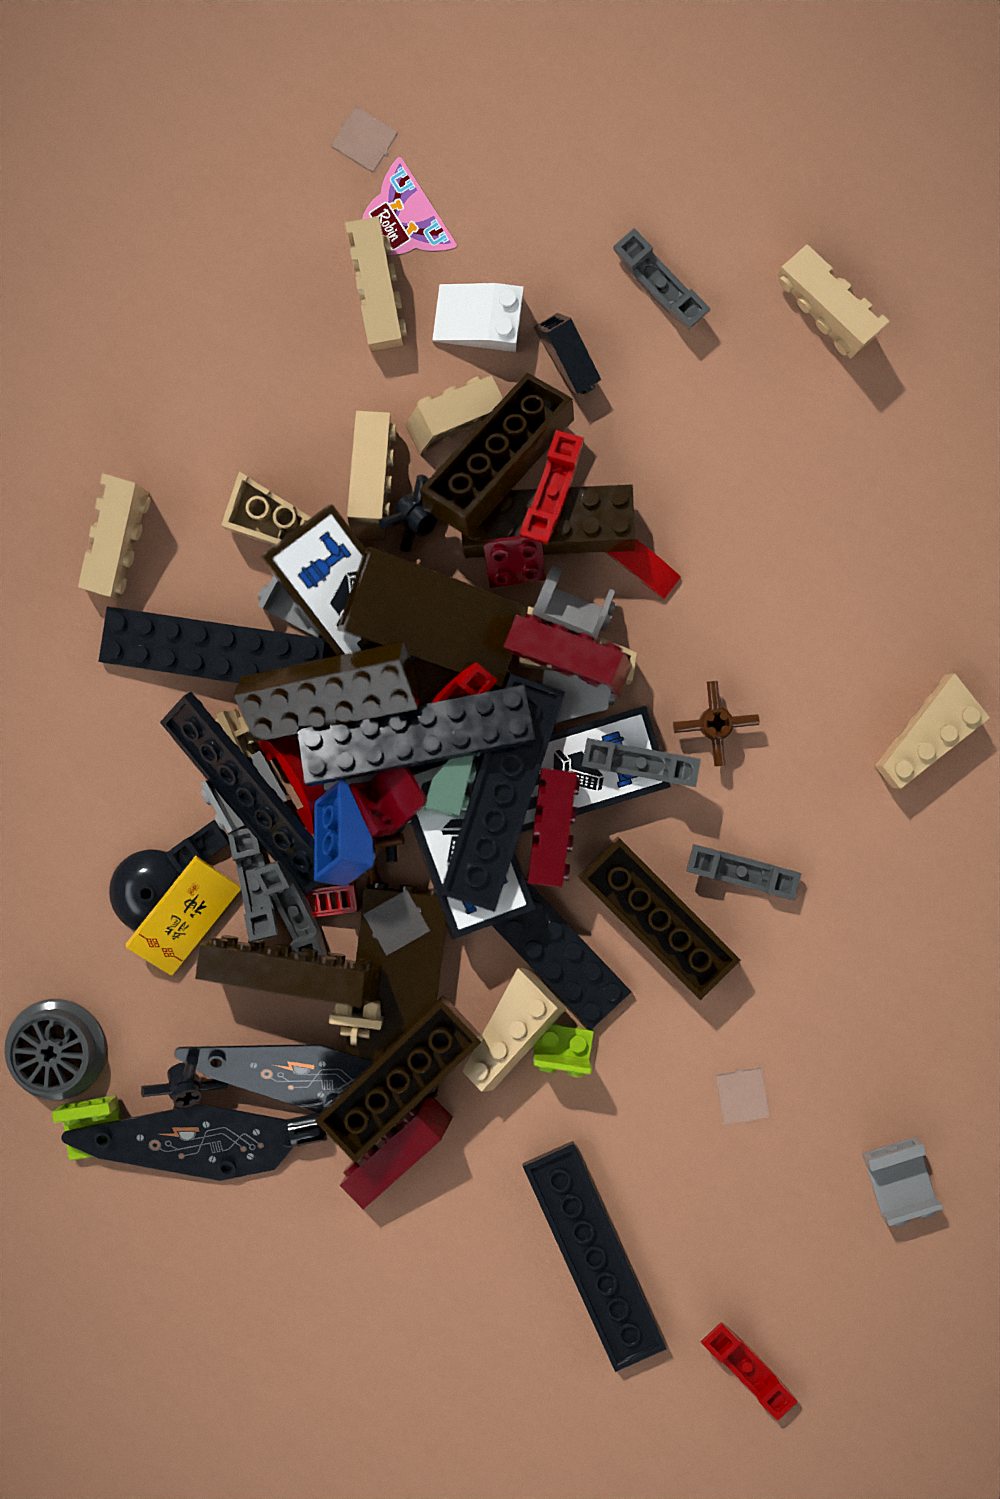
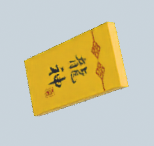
(183, 916)

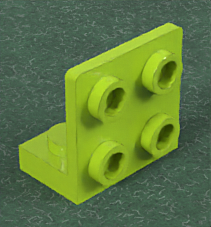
(564, 1049)
(84, 1114)

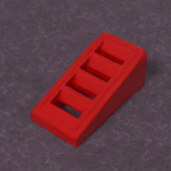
(353, 905)

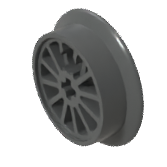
(74, 1020)

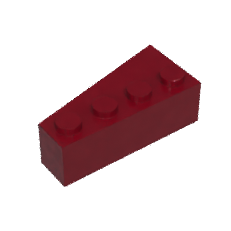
(569, 653)
(552, 827)
(396, 1152)

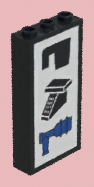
(597, 786)
(437, 838)

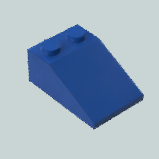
(340, 838)

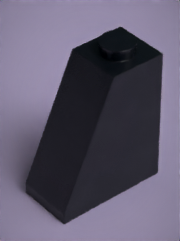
(568, 353)

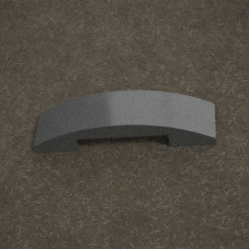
(659, 281)
(641, 762)
(743, 872)
(292, 906)
(259, 909)

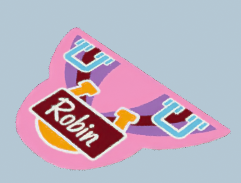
(408, 214)

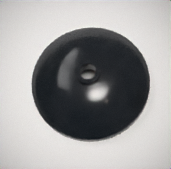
(135, 873)

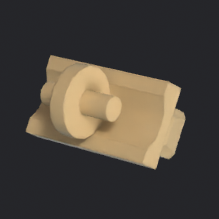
(237, 730)
(370, 1018)

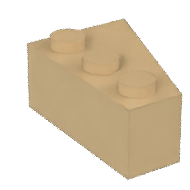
(452, 411)

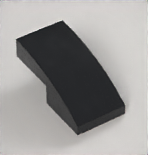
(201, 844)

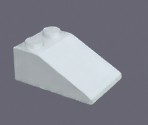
(479, 315)

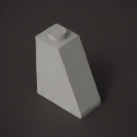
(579, 697)

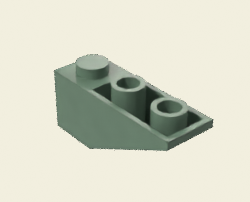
(449, 785)

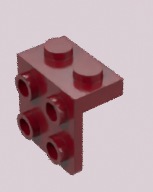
(514, 561)
(388, 801)

